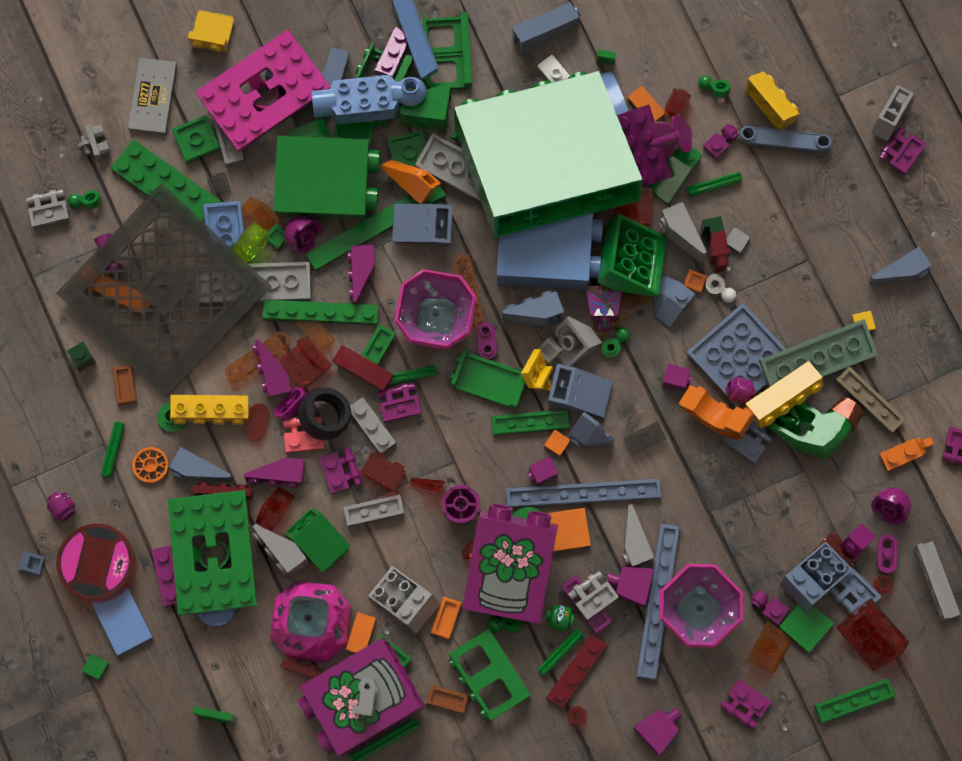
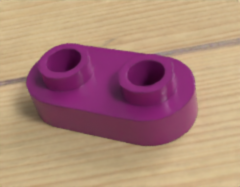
(486, 340)
(290, 404)
(885, 554)

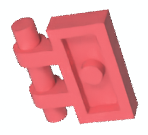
(301, 440)

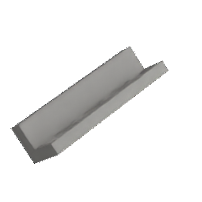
(936, 581)

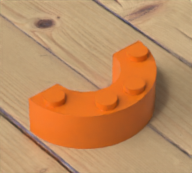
(716, 415)

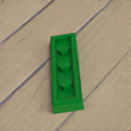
(530, 422)
(854, 701)

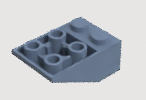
(422, 223)
(535, 312)
(579, 391)
(815, 577)

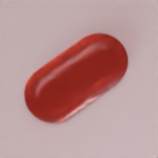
(257, 422)

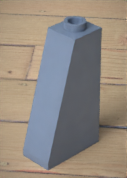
(544, 27)

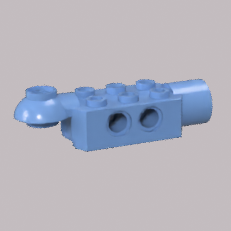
(367, 98)

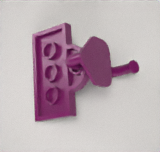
(651, 145)

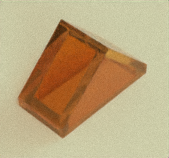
(260, 213)

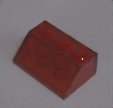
(873, 635)

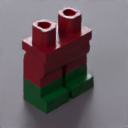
(717, 242)

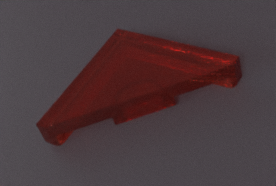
(437, 486)

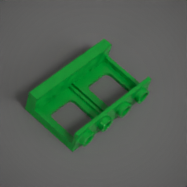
(457, 53)
(403, 71)
(498, 669)

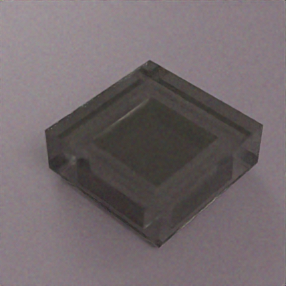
(218, 184)

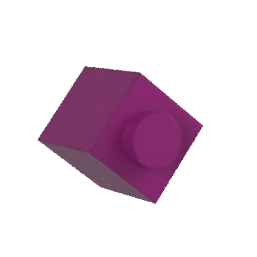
(677, 377)
(542, 471)
(857, 540)

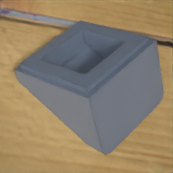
(31, 563)

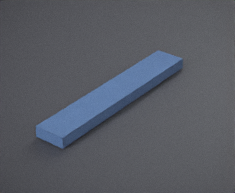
(416, 38)

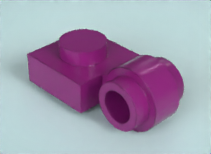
(717, 145)
(773, 610)

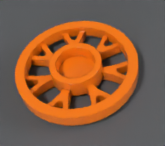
(150, 465)

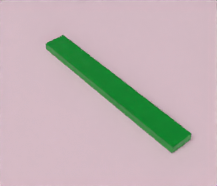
(361, 233)

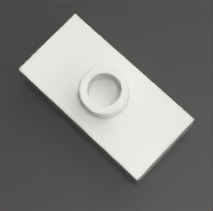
(552, 70)

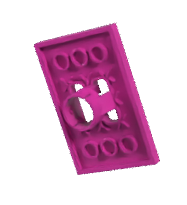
(238, 112)

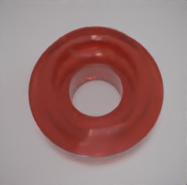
(889, 583)
(581, 711)

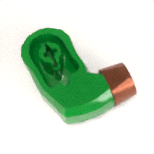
(816, 433)

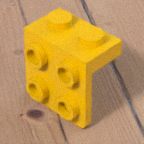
(211, 31)

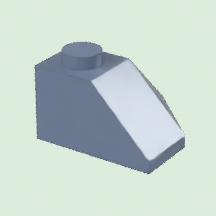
(671, 301)
(589, 433)

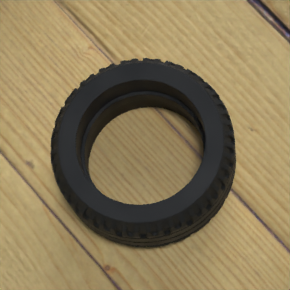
(335, 399)

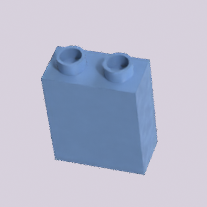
(551, 255)

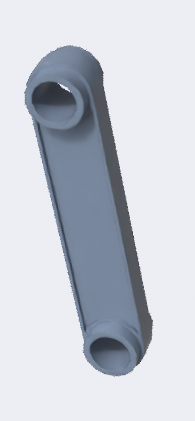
(785, 139)

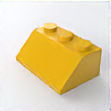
(771, 100)

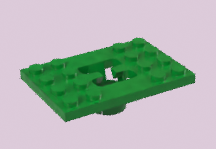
(217, 587)

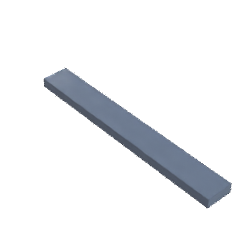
(583, 493)
(653, 625)

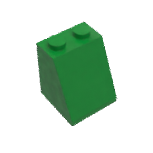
(431, 112)
(318, 539)

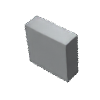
(737, 240)
(550, 350)

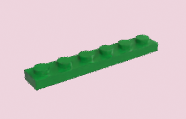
(320, 312)

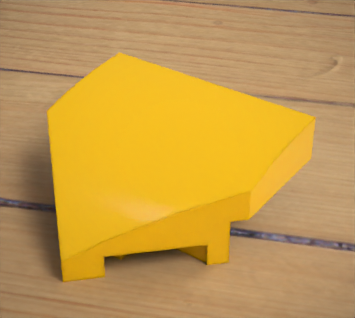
(536, 372)

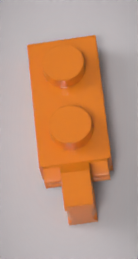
(905, 453)

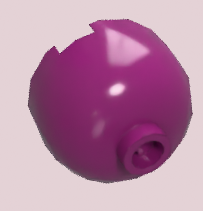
(301, 233)
(460, 504)
(892, 505)

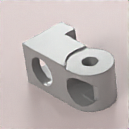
(368, 698)

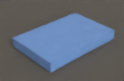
(123, 622)

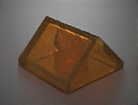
(769, 648)

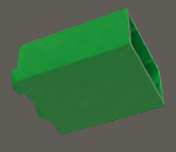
(325, 177)

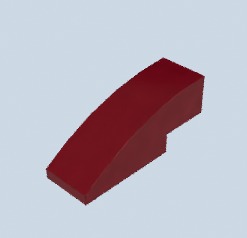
(362, 368)

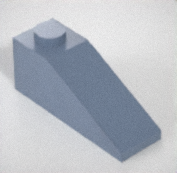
(906, 268)
(195, 468)

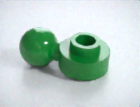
(719, 88)
(90, 200)
(622, 335)
(496, 624)

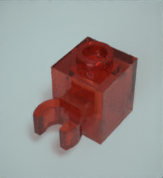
(677, 102)

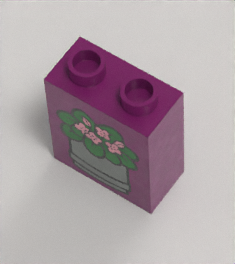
(510, 564)
(336, 690)

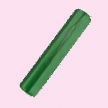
(714, 184)
(414, 374)
(112, 449)
(560, 652)

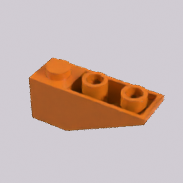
(415, 181)

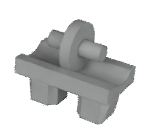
(98, 149)

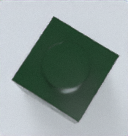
(81, 356)

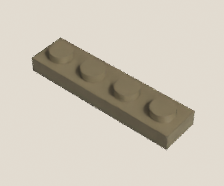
(870, 400)

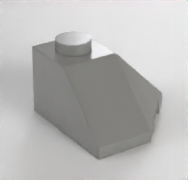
(576, 341)

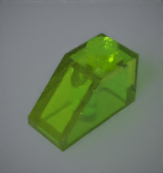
(251, 242)

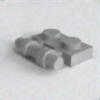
(50, 213)
(595, 601)

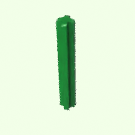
(385, 740)

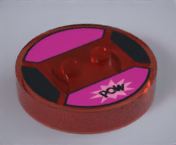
(96, 563)

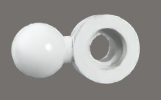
(727, 294)

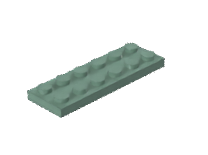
(825, 353)

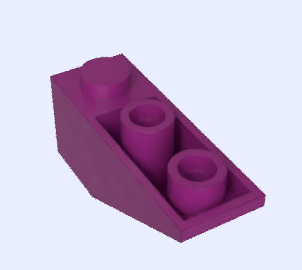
(363, 266)
(275, 376)
(283, 471)

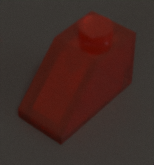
(274, 509)

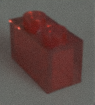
(384, 472)

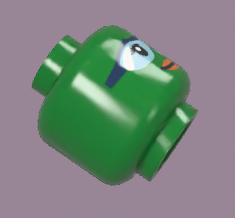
(559, 618)

